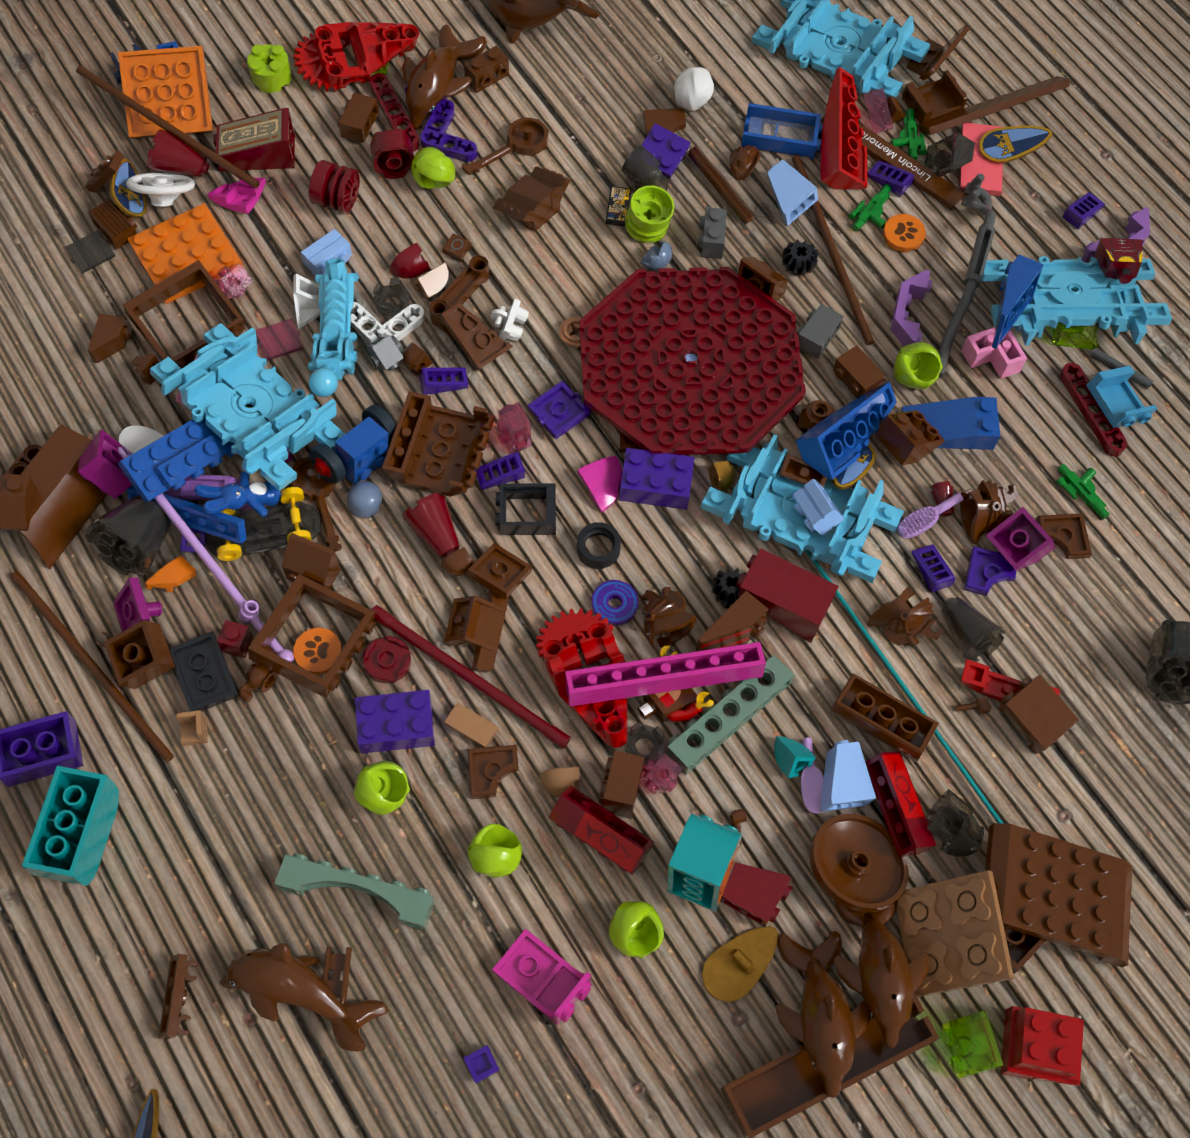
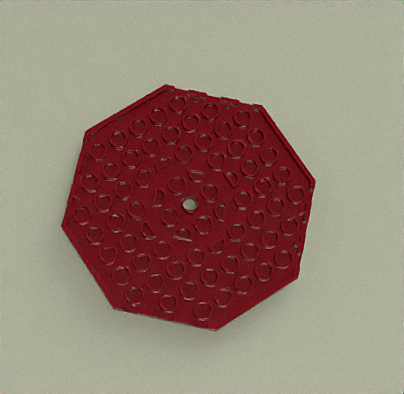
(721, 403)

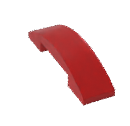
(989, 683)

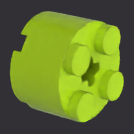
(269, 67)

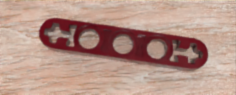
(392, 104)
(1092, 419)

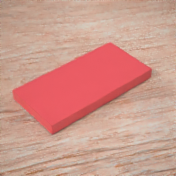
(979, 165)

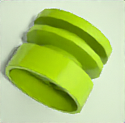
(649, 214)

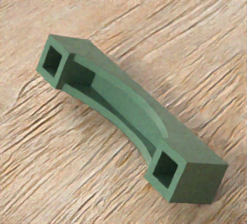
(301, 875)

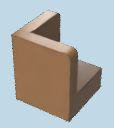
(192, 728)

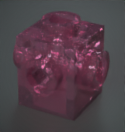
(233, 280)
(667, 768)

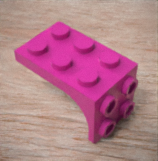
(543, 977)

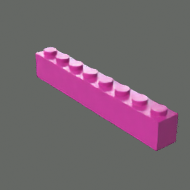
(664, 674)

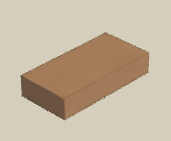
(471, 725)

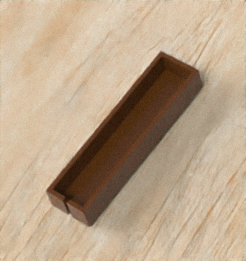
(794, 1085)

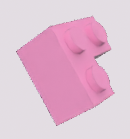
(1006, 358)

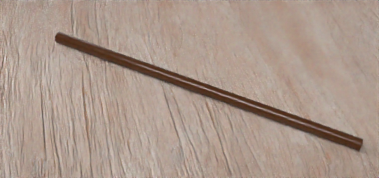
(168, 127)
(837, 261)
(91, 665)

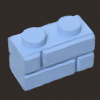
(326, 248)
(817, 507)

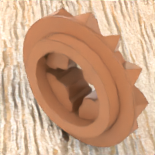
(566, 331)

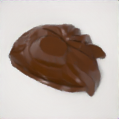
(744, 161)

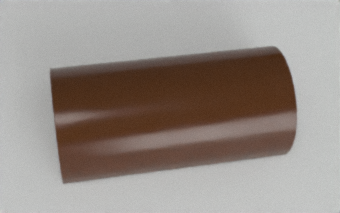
(884, 717)

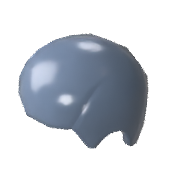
(657, 257)
(364, 499)

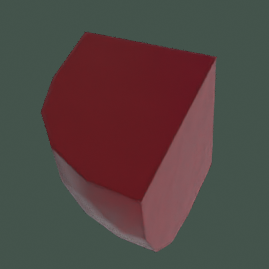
(409, 263)

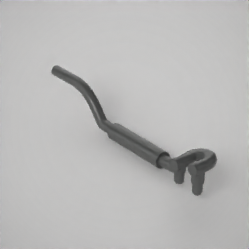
(977, 260)

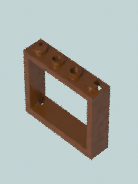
(169, 288)
(258, 649)

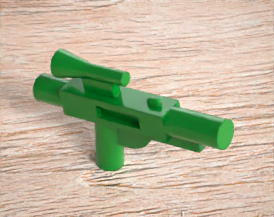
(909, 136)
(872, 211)
(1083, 488)

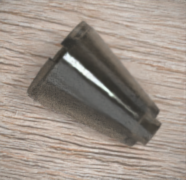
(971, 629)

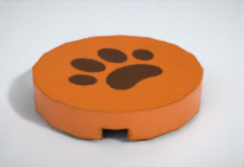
(904, 232)
(317, 650)

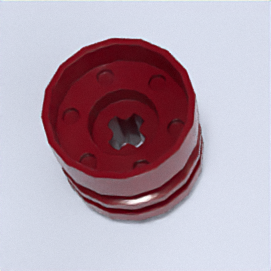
(334, 186)

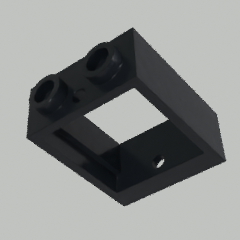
(527, 491)

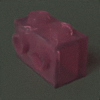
(514, 428)

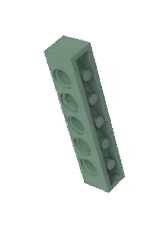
(689, 757)

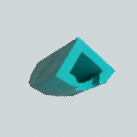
(792, 756)

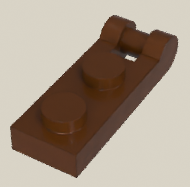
(104, 172)

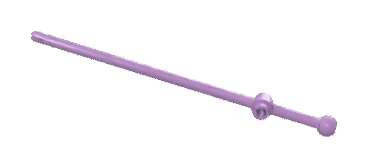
(249, 609)

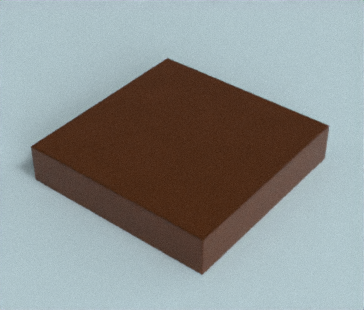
(499, 571)

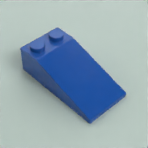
(1016, 294)
(963, 421)

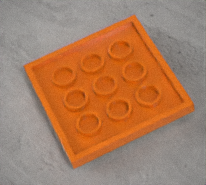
(168, 84)
(180, 243)

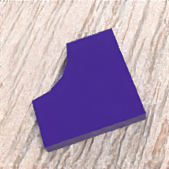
(986, 570)

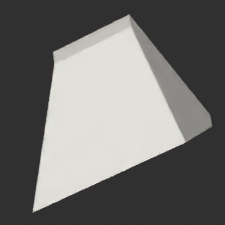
(305, 299)

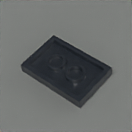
(203, 672)

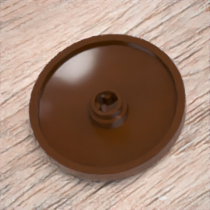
(858, 863)

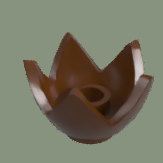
(809, 417)

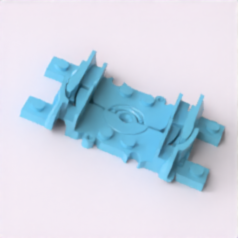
(867, 50)
(1083, 296)
(232, 376)
(777, 516)

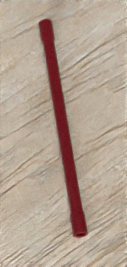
(549, 731)

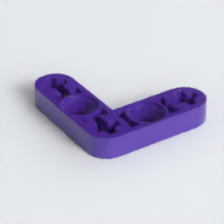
(439, 135)

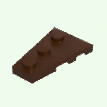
(473, 337)

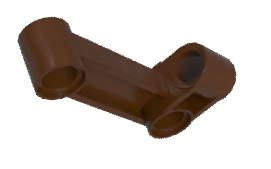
(460, 290)

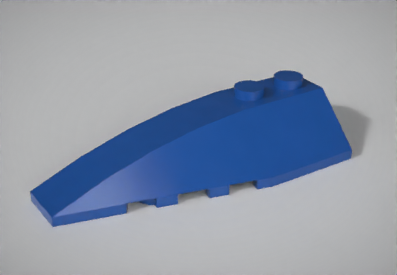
(840, 437)

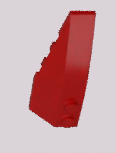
(841, 143)

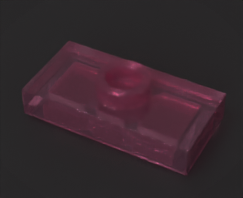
(878, 111)

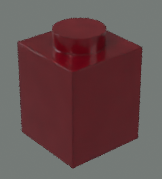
(235, 639)

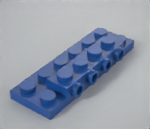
(174, 459)

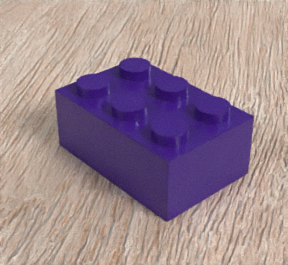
(656, 478)
(394, 721)
(38, 747)

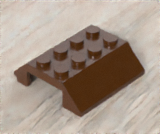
(437, 446)

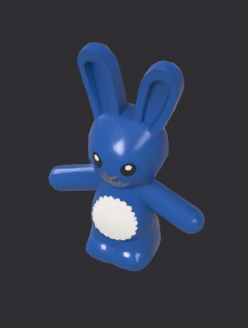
(236, 496)

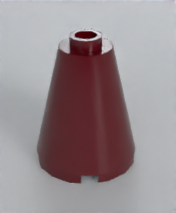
(175, 156)
(433, 524)

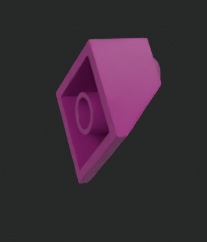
(101, 465)
(1021, 540)

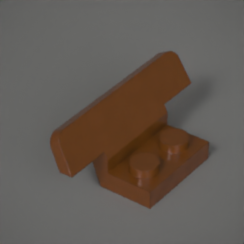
(936, 55)
(479, 625)

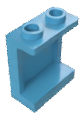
(1118, 398)

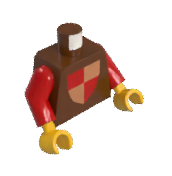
(674, 705)

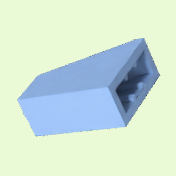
(791, 191)
(846, 778)

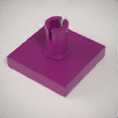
(132, 607)

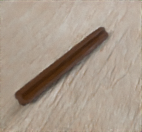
(720, 185)

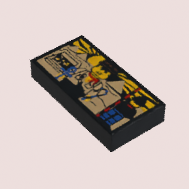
(618, 205)

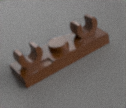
(175, 997)

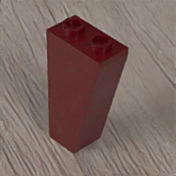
(756, 892)

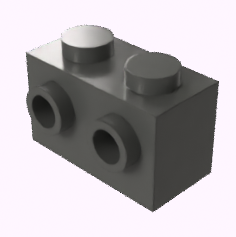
(713, 233)
(819, 330)

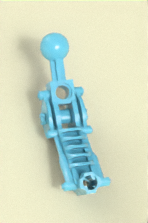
(335, 308)

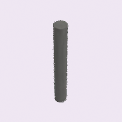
(1108, 360)

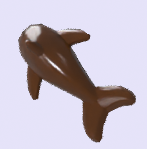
(529, 14)
(434, 74)
(882, 971)
(279, 977)
(825, 1018)

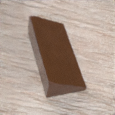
(799, 471)

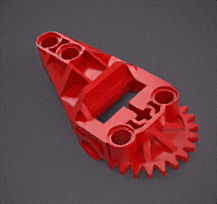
(371, 43)
(596, 642)

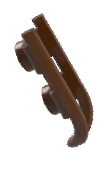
(338, 963)

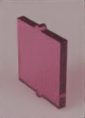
(279, 339)

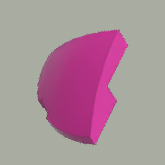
(238, 195)
(602, 481)

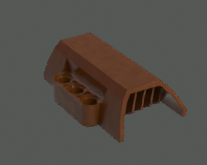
(62, 495)

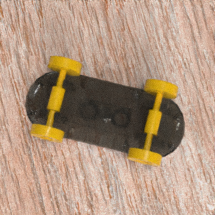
(272, 530)

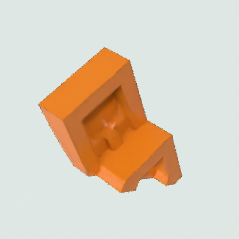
(172, 575)

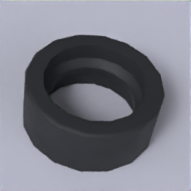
(603, 529)

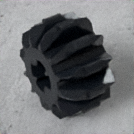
(800, 257)
(724, 585)

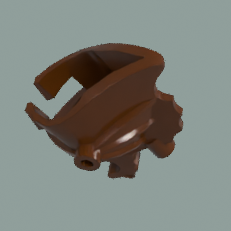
(985, 509)
(666, 615)
(904, 621)

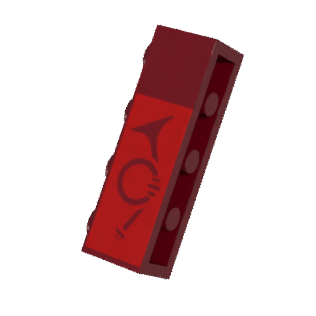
(899, 804)
(601, 830)

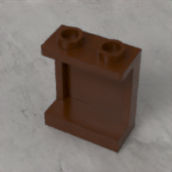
(935, 98)
(1038, 712)

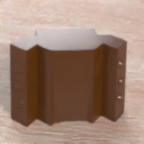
(534, 197)

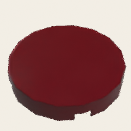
(387, 659)

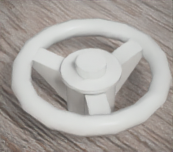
(161, 186)

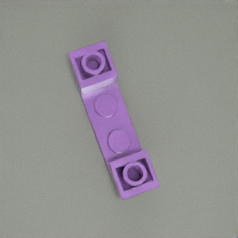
(1137, 228)
(915, 287)
(187, 491)

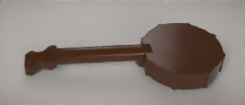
(524, 137)
(316, 489)

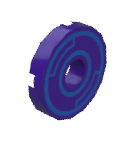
(615, 590)

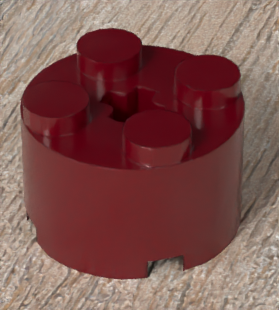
(392, 153)

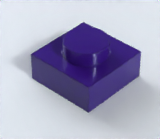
(481, 1064)

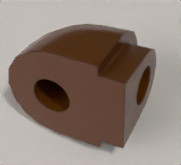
(415, 358)
(457, 563)

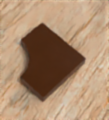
(670, 119)
(1068, 533)
(489, 767)

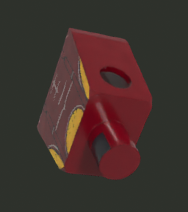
(1119, 258)

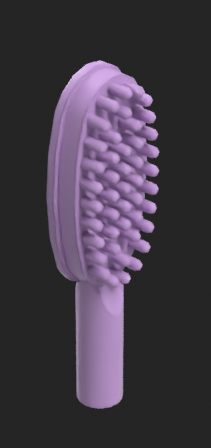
(925, 518)
(811, 783)

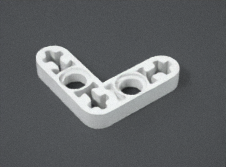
(386, 329)

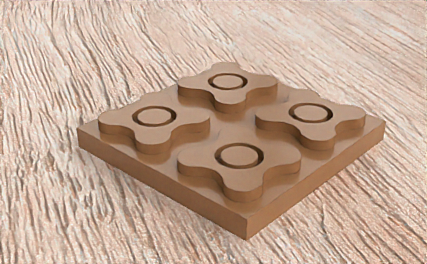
(959, 931)

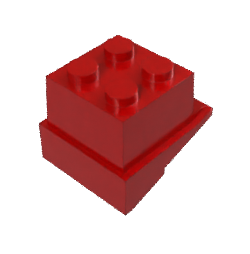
(1042, 1046)

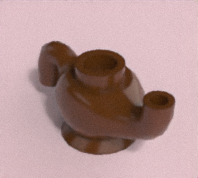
(258, 678)

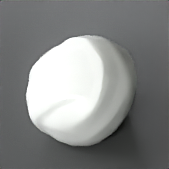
(693, 88)

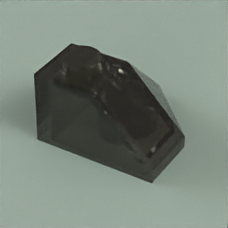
(949, 154)

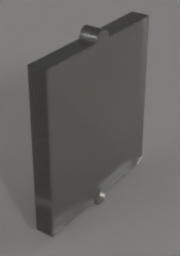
(90, 251)

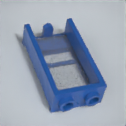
(782, 130)

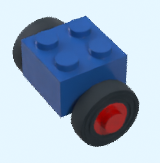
(358, 450)

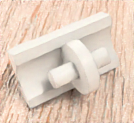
(507, 318)

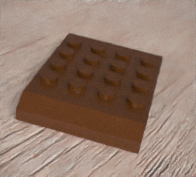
(1061, 891)

